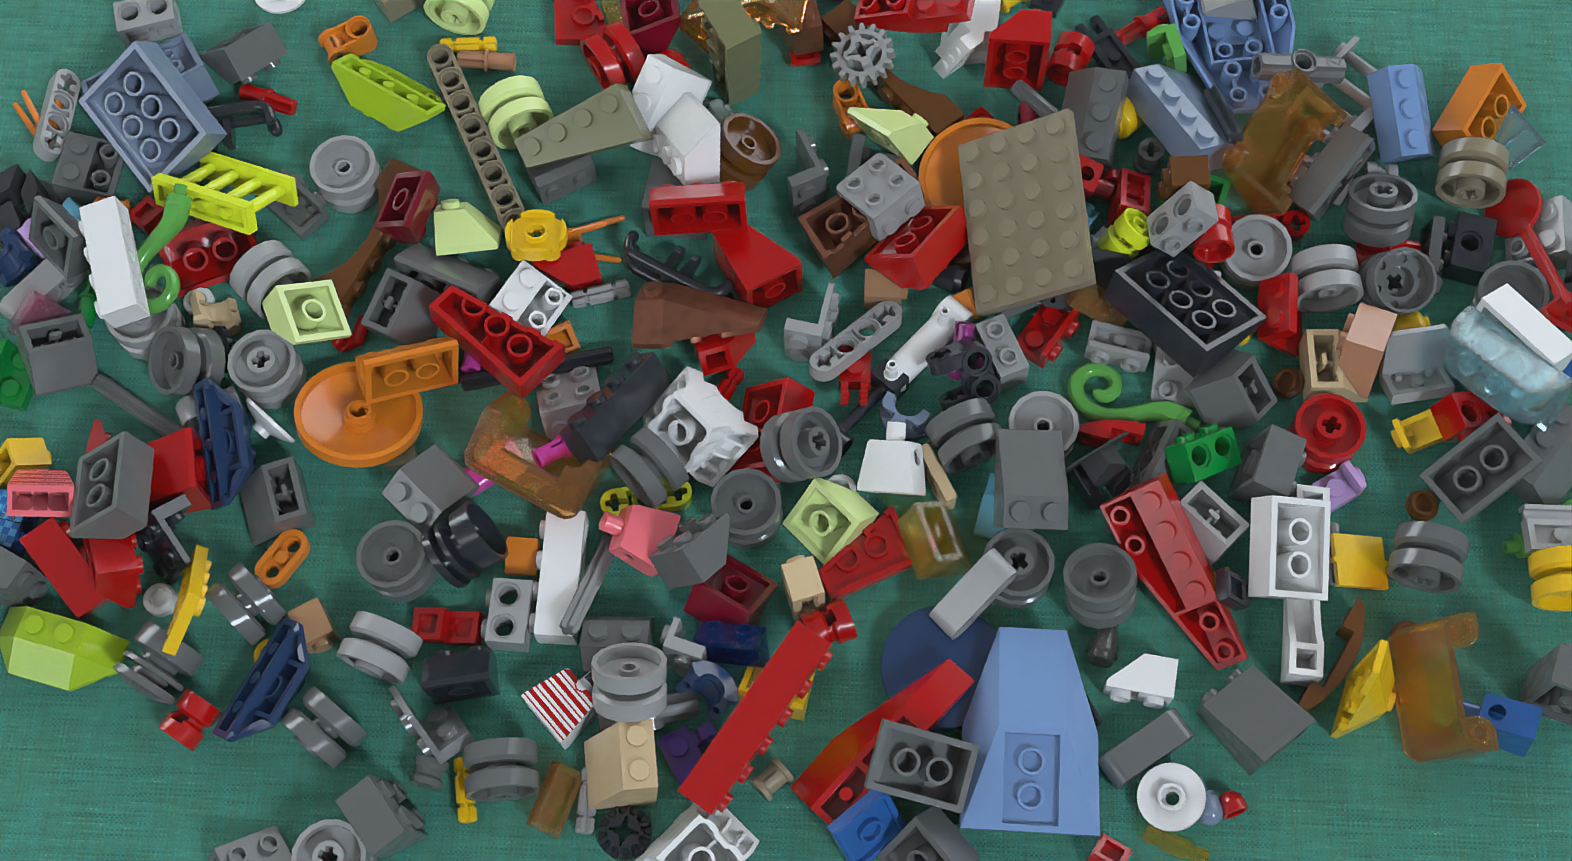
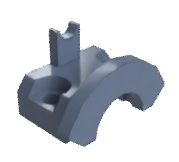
(914, 424)

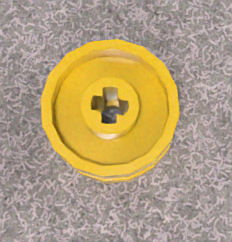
(1553, 578)

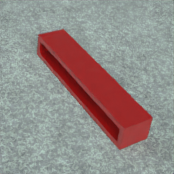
(755, 718)

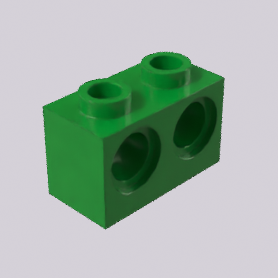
(1202, 454)

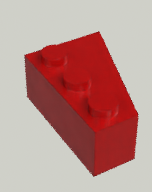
(64, 565)

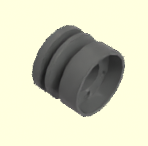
(1410, 280)
(156, 669)

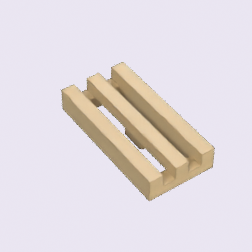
(937, 478)

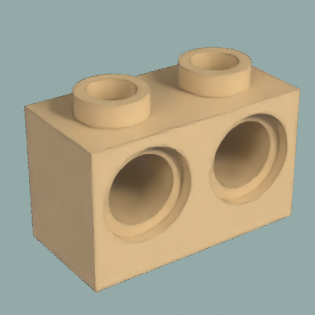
(802, 585)

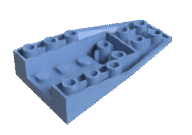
(1224, 47)
(1034, 740)

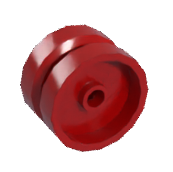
(613, 56)
(1332, 431)

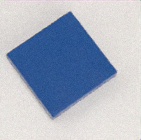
(867, 826)

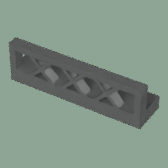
(1154, 451)

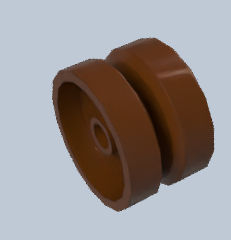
(747, 150)

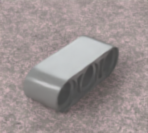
(44, 280)
(973, 593)

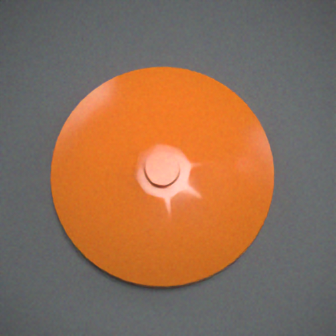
(941, 165)
(346, 430)

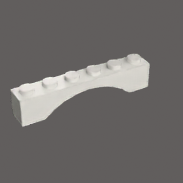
(1302, 630)

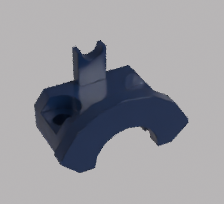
(14, 258)
(713, 684)

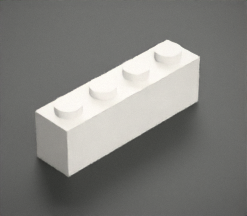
(113, 262)
(561, 572)

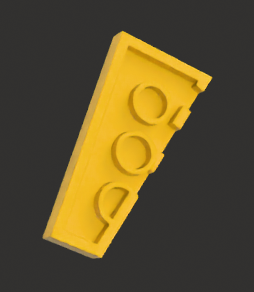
(190, 598)

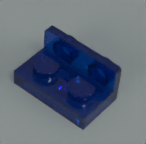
(734, 643)

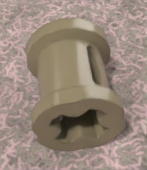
(771, 779)

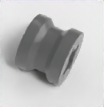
(428, 773)

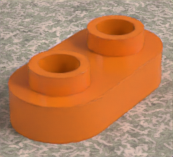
(279, 557)

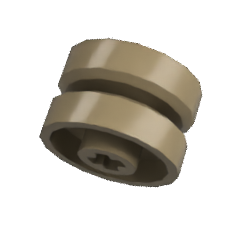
(1472, 172)

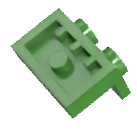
(1165, 43)

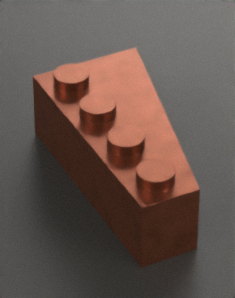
(840, 230)

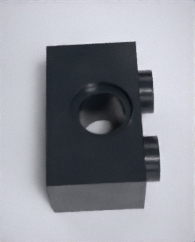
(1476, 234)

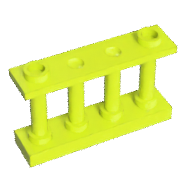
(229, 209)

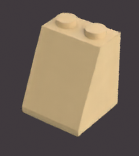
(622, 766)

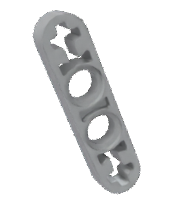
(52, 112)
(851, 337)

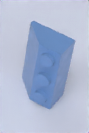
(1401, 114)

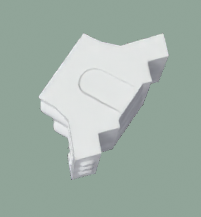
(968, 40)
(700, 426)
(702, 838)

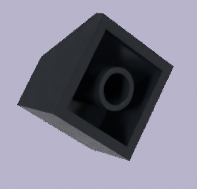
(460, 675)

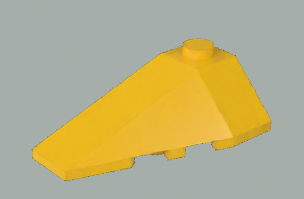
(1366, 692)

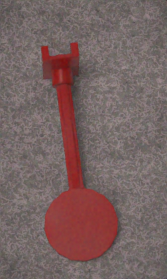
(1516, 218)

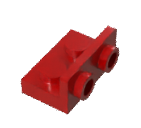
(1046, 332)

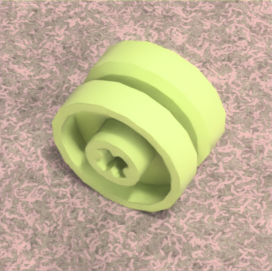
(459, 16)
(513, 109)

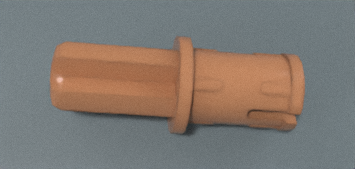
(487, 60)

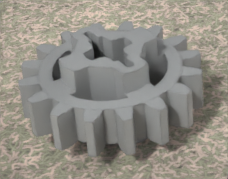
(862, 69)

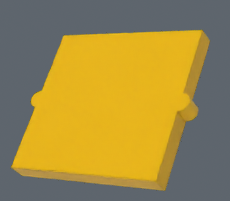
(1358, 561)

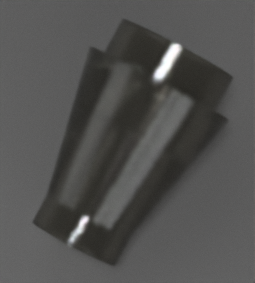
(1103, 647)

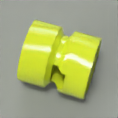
(1127, 234)

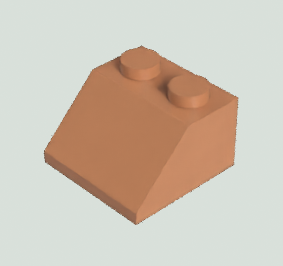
(1364, 345)

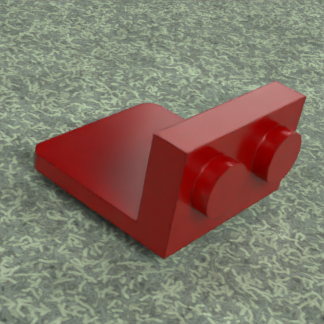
(1284, 321)

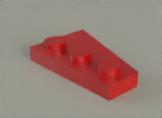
(576, 21)
(868, 559)

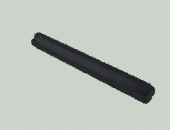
(586, 358)

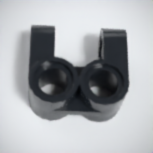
(955, 357)

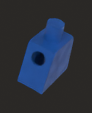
(1512, 719)

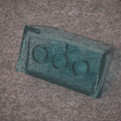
(1504, 371)

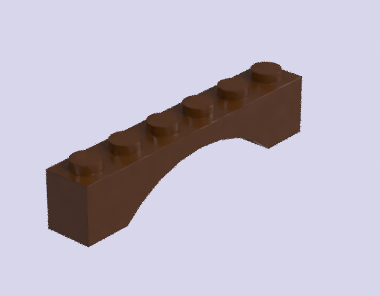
(931, 106)
(352, 276)

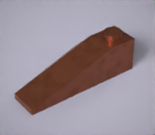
(680, 312)

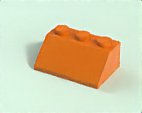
(1478, 104)
(408, 369)

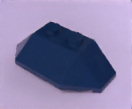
(224, 442)
(269, 685)

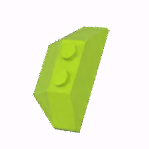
(385, 93)
(58, 649)

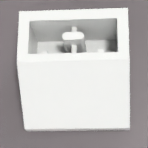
(531, 298)

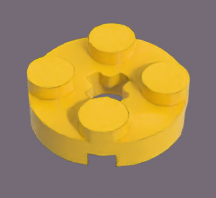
(544, 247)

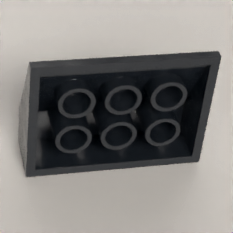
(1183, 308)

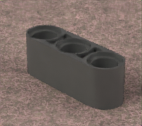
(1145, 748)

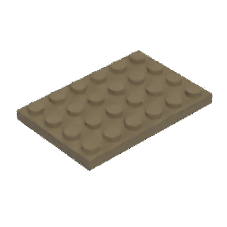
(1026, 214)

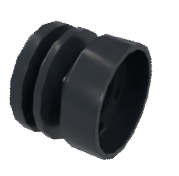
(464, 545)

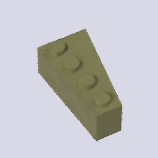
(733, 48)
(591, 127)

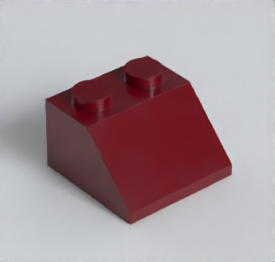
(651, 23)
(408, 206)
(731, 595)

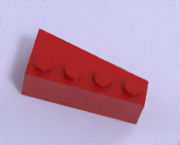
(505, 348)

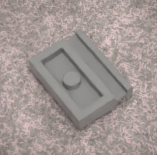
(1546, 526)

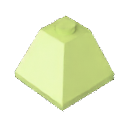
(894, 130)
(463, 229)
(306, 312)
(829, 518)

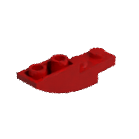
(913, 15)

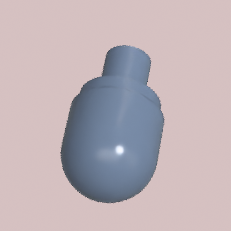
(1213, 811)

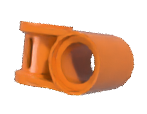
(348, 38)
(841, 106)

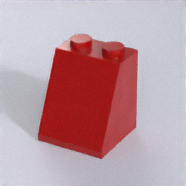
(757, 266)
(179, 471)

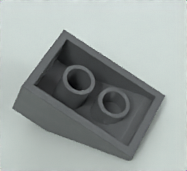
(1030, 480)
(921, 766)

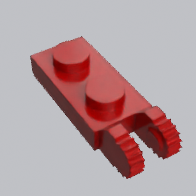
(855, 377)

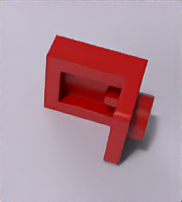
(146, 215)

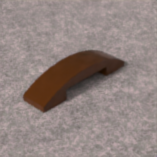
(1352, 631)

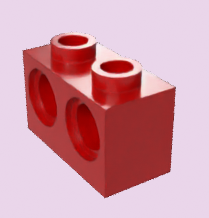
(1130, 191)
(1461, 415)

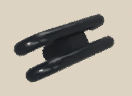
(224, 114)
(654, 270)

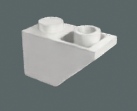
(1145, 680)

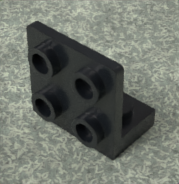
(161, 543)

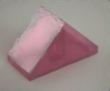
(36, 309)

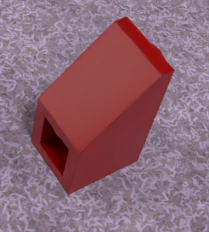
(574, 268)
(720, 353)

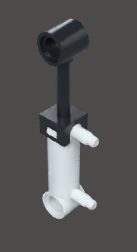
(907, 362)

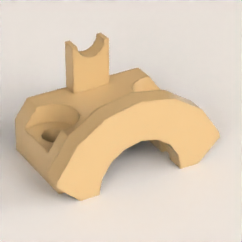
(217, 314)

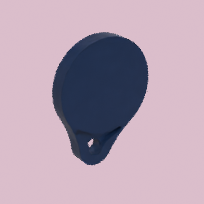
(921, 645)

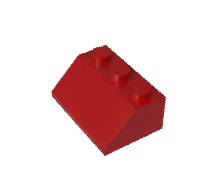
(1019, 50)
(698, 208)
(921, 246)
(205, 254)
(760, 405)

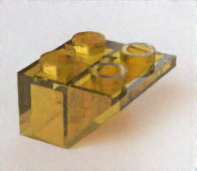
(934, 541)

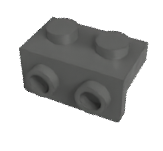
(307, 215)

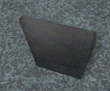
(1232, 590)

